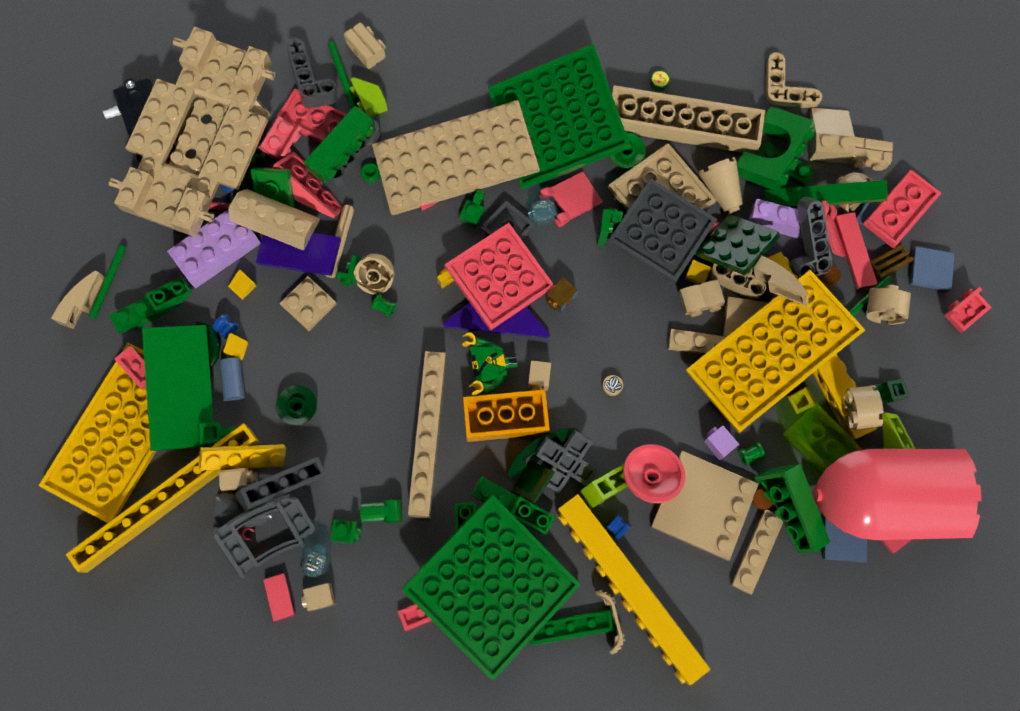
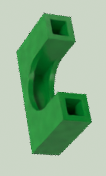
(775, 171)

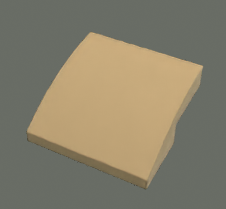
(738, 312)

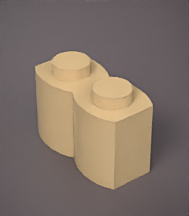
(701, 297)
(236, 478)

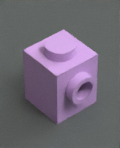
(720, 442)

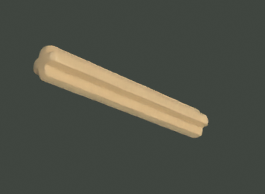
(342, 230)

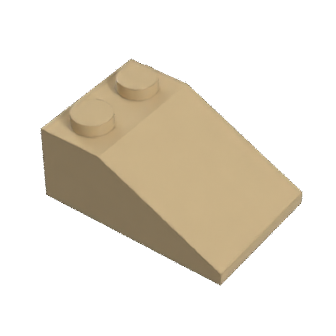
(833, 136)

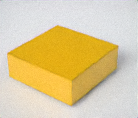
(697, 272)

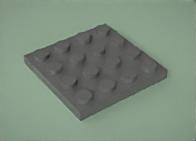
(662, 230)

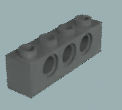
(280, 484)

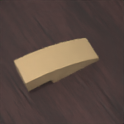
(780, 281)
(78, 299)

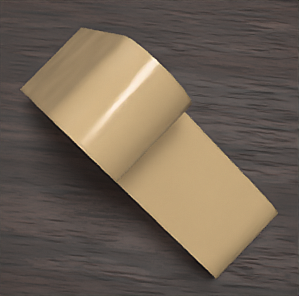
(743, 288)

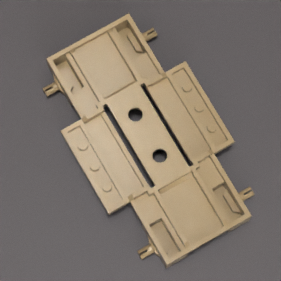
(227, 89)

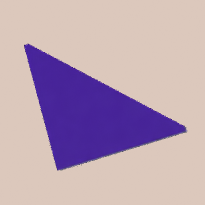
(521, 323)

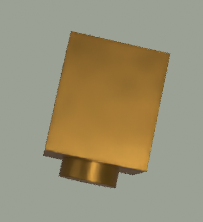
(561, 295)

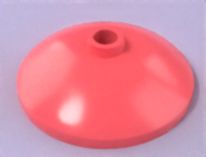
(658, 464)

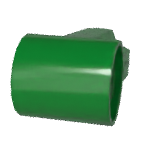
(388, 511)

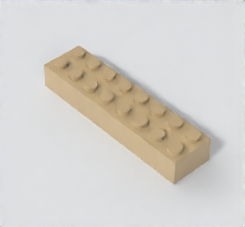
(689, 120)

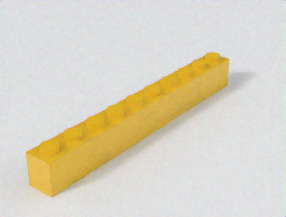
(831, 376)
(151, 507)
(633, 590)

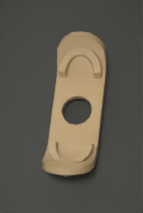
(618, 639)

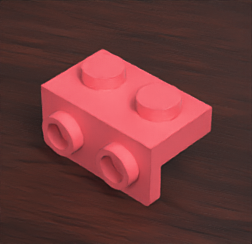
(967, 311)

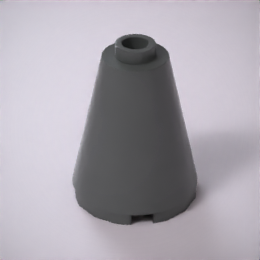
(228, 508)

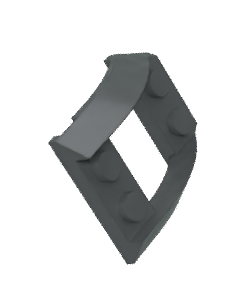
(244, 559)

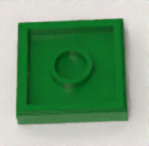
(274, 184)

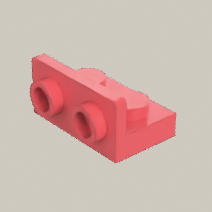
(279, 139)

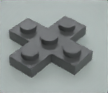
(567, 460)

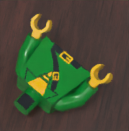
(488, 364)

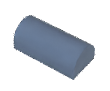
(232, 379)

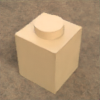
(539, 375)
(318, 597)

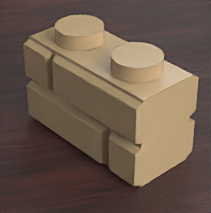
(364, 45)
(872, 154)

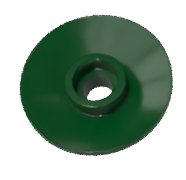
(289, 398)

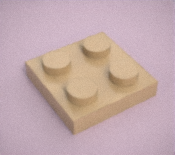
(308, 303)

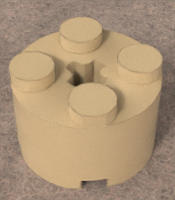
(888, 305)
(863, 407)

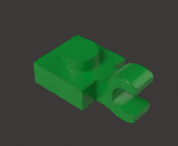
(473, 210)
(211, 432)

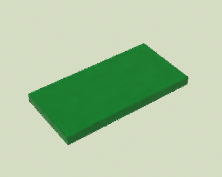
(177, 385)

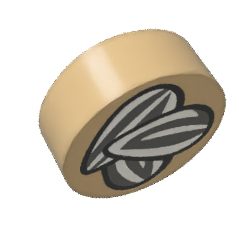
(612, 385)

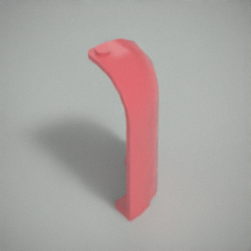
(901, 494)

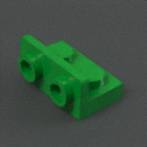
(610, 220)

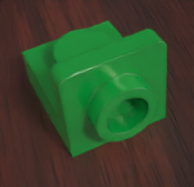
(349, 279)
(345, 531)

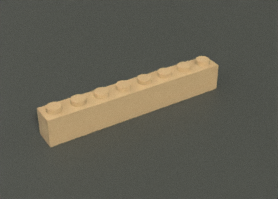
(427, 435)

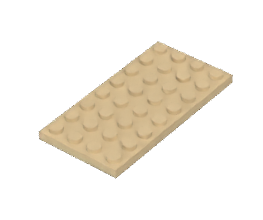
(455, 157)

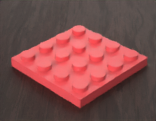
(499, 276)

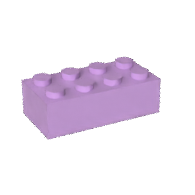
(213, 249)

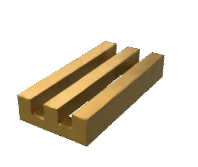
(903, 254)

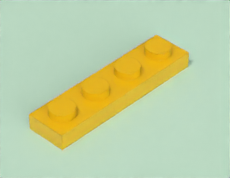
(241, 457)

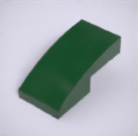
(892, 391)

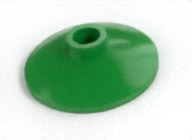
(636, 153)

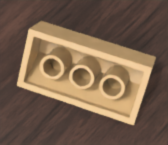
(272, 218)

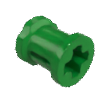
(384, 305)
(751, 453)

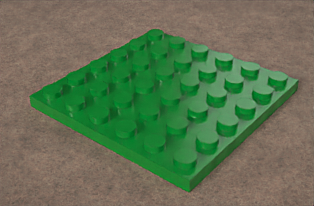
(565, 113)
(491, 587)

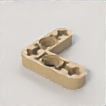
(780, 88)

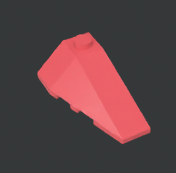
(308, 188)

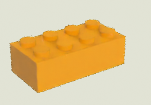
(506, 415)

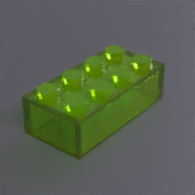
(820, 439)

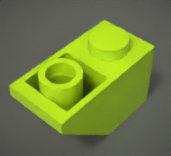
(369, 96)

